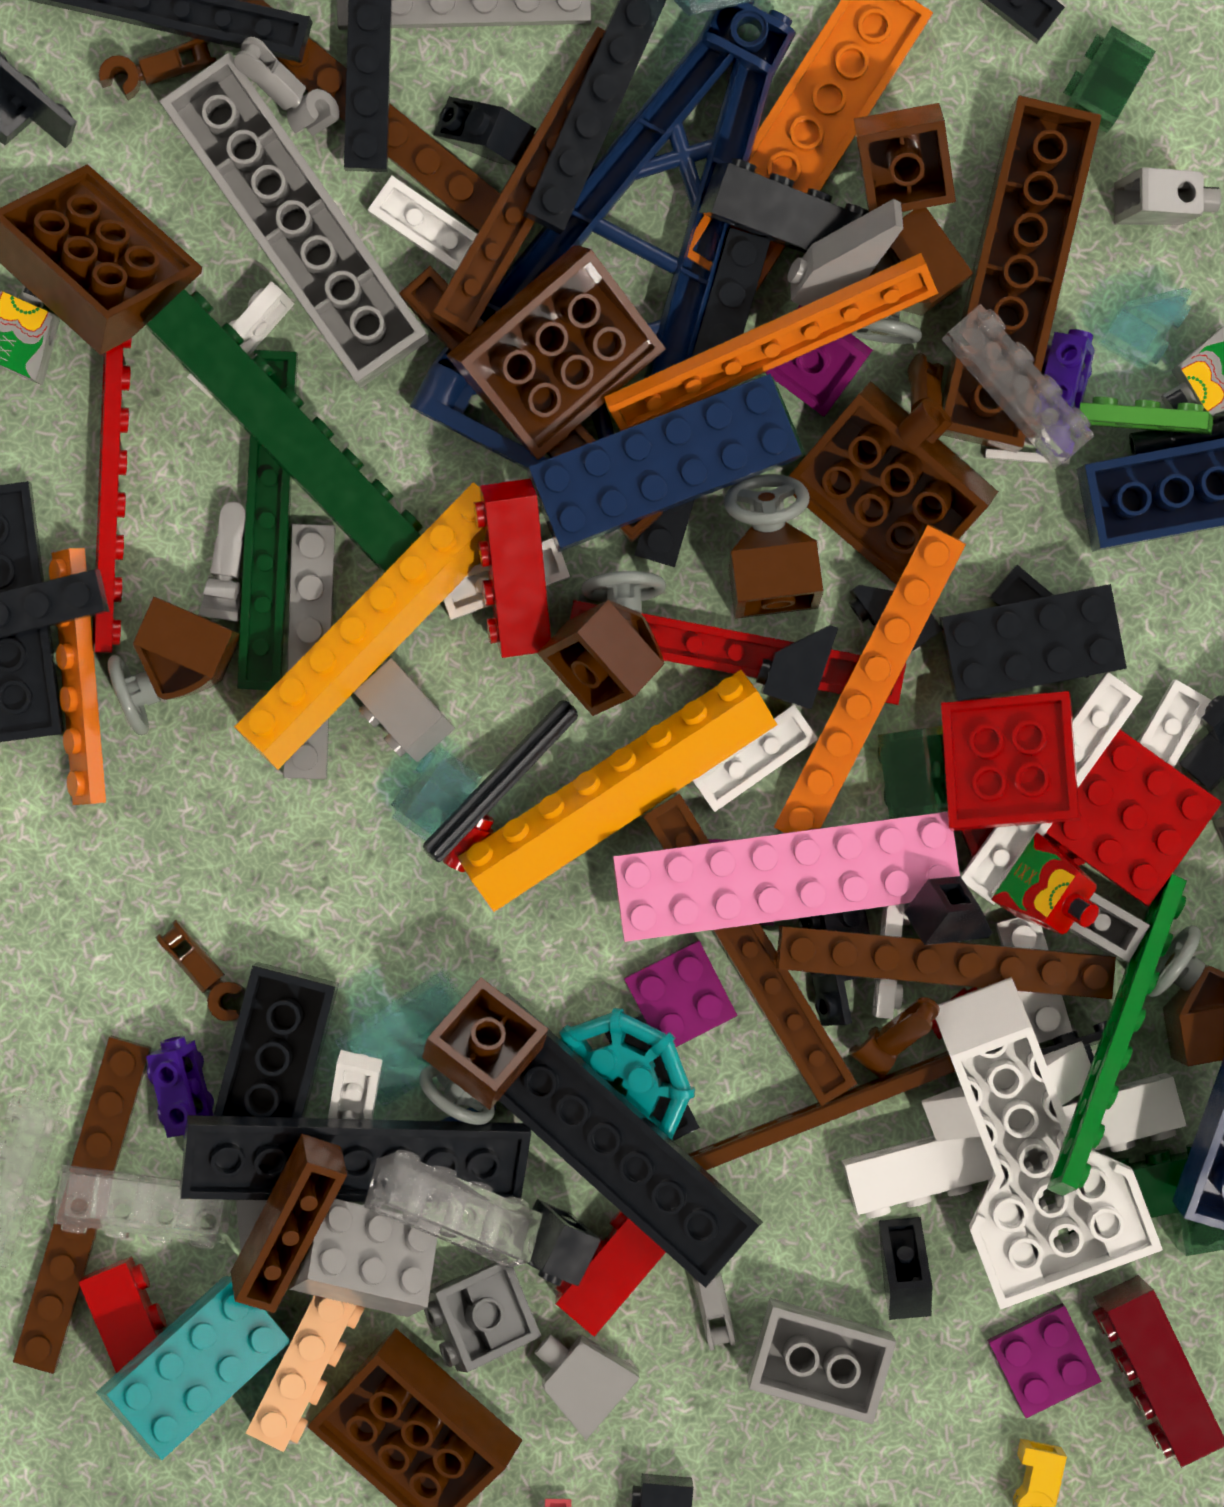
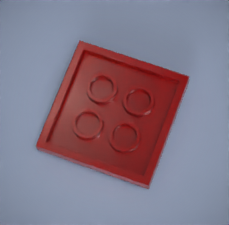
(1010, 761)
(1135, 818)

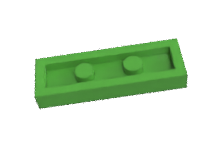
(1148, 416)

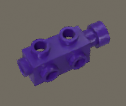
(1065, 362)
(178, 1084)

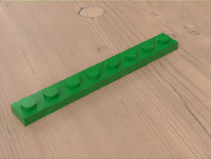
(1113, 1049)

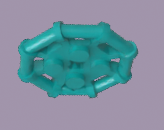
(634, 1064)

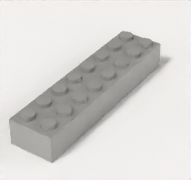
(294, 220)

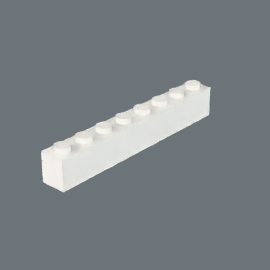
(930, 1167)

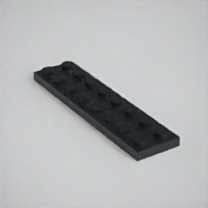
(247, 1154)
(630, 1160)

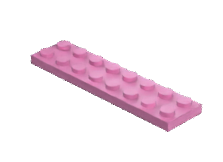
(782, 876)

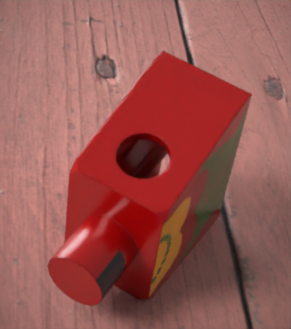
(1048, 889)

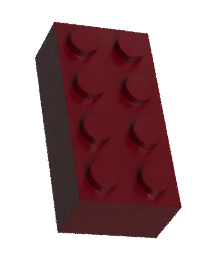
(1160, 1371)

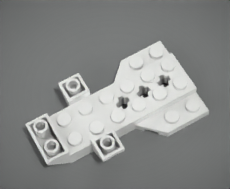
(1015, 1105)

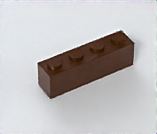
(288, 1223)

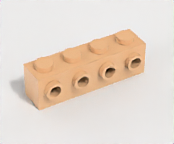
(300, 1371)

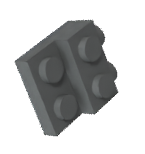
(481, 1317)

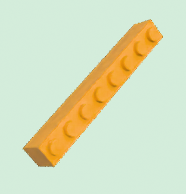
(366, 634)
(617, 790)

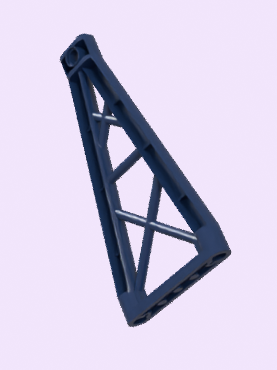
(630, 157)

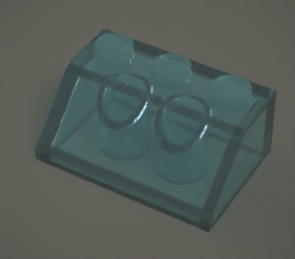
(400, 1033)

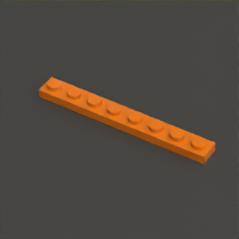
(773, 343)
(871, 681)

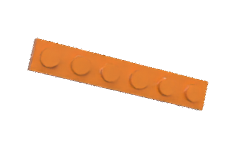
(79, 693)

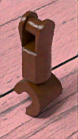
(155, 66)
(927, 416)
(201, 971)
(885, 1044)

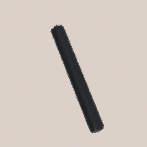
(500, 781)

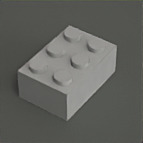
(368, 1261)
(821, 1361)

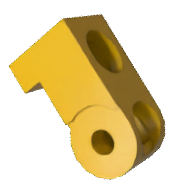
(1042, 1474)

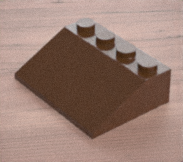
(92, 257)
(557, 350)
(883, 491)
(414, 1429)

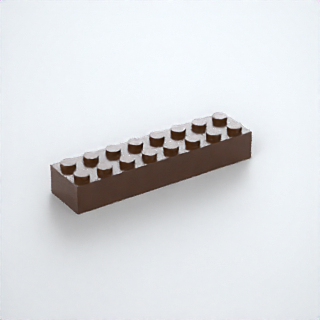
(1023, 251)

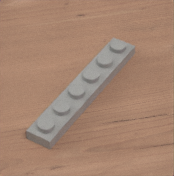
(480, 13)
(308, 621)

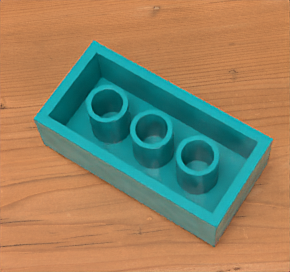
(192, 1369)

